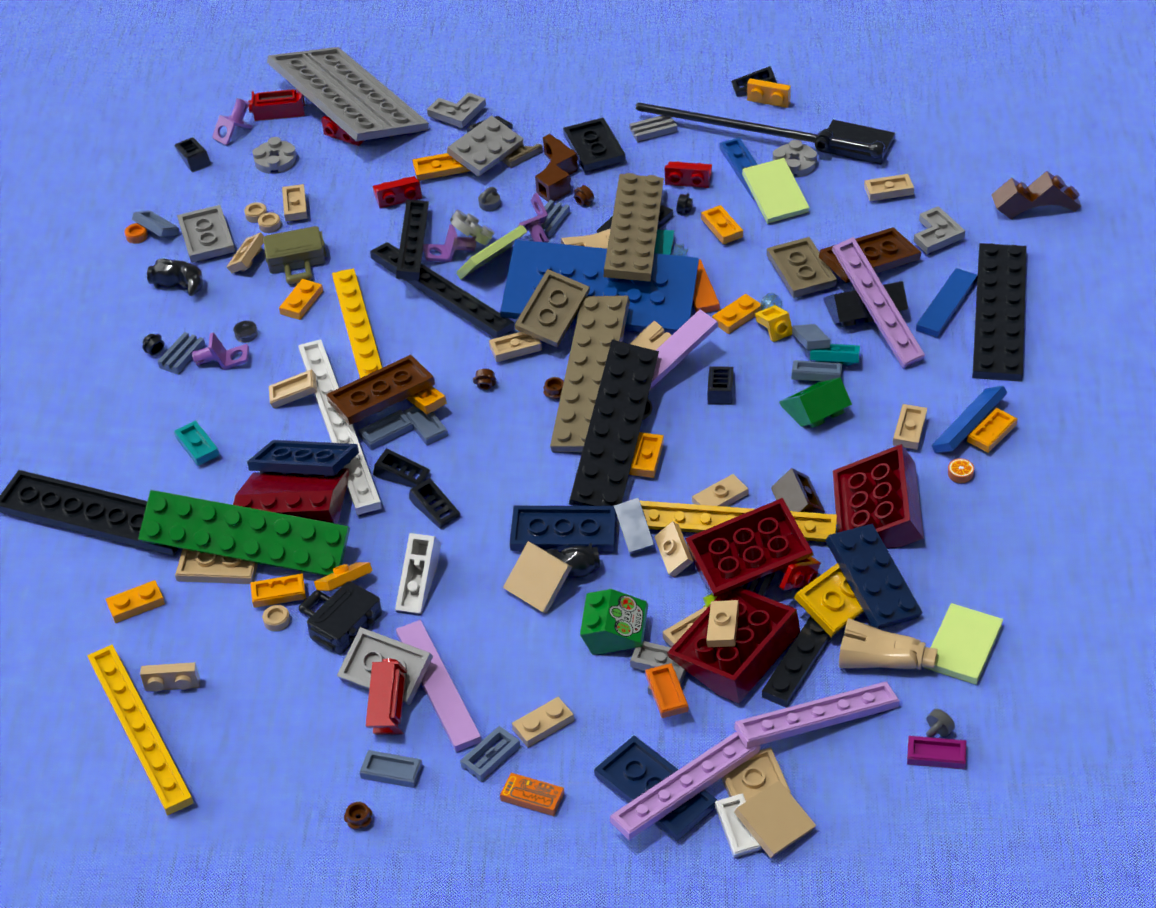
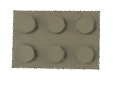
(801, 267)
(552, 308)

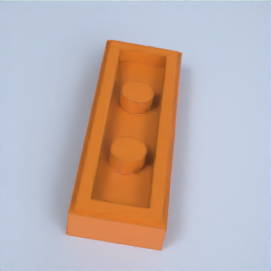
(704, 293)

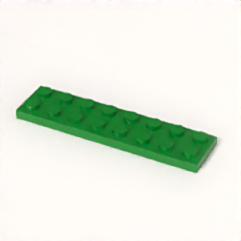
(243, 533)

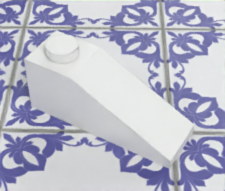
(417, 572)

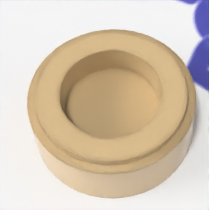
(254, 211)
(269, 222)
(276, 618)

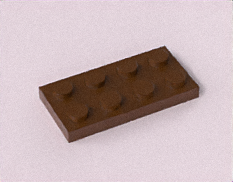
(882, 249)
(380, 389)

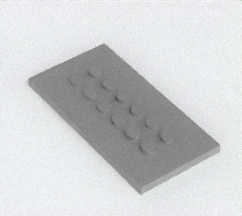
(347, 93)

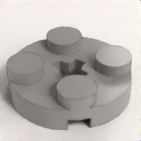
(274, 156)
(798, 157)
(469, 225)

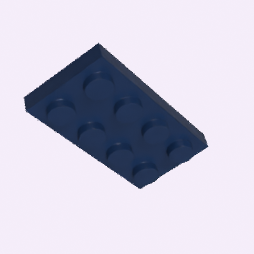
(303, 457)
(563, 527)
(873, 576)
(637, 769)

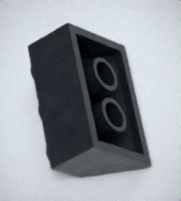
(848, 306)

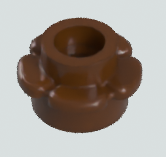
(583, 195)
(484, 379)
(553, 387)
(355, 810)

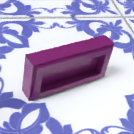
(936, 752)

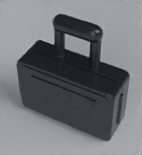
(340, 616)

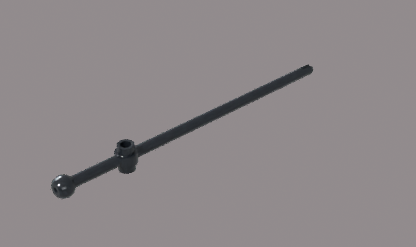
(822, 140)

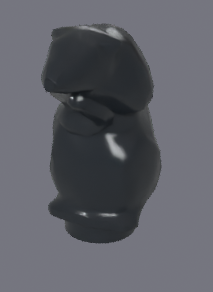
(174, 272)
(581, 558)

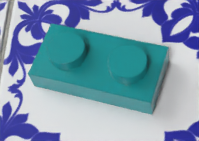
(837, 353)
(196, 443)

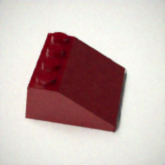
(880, 493)
(295, 494)
(748, 547)
(762, 636)

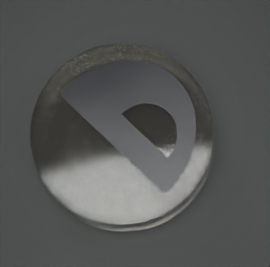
(245, 331)

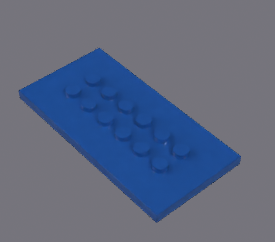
(663, 300)

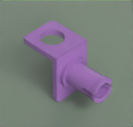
(231, 121)
(534, 224)
(451, 244)
(217, 352)

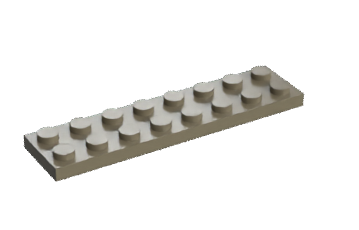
(634, 227)
(597, 324)

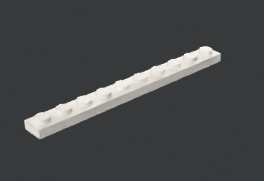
(359, 481)

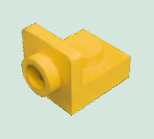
(776, 321)

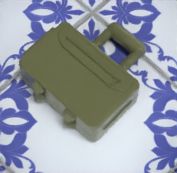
(294, 251)

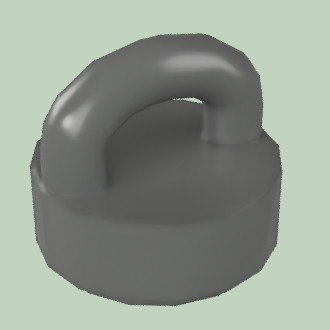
(489, 199)
(940, 723)

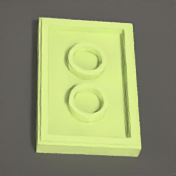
(775, 190)
(491, 252)
(965, 643)

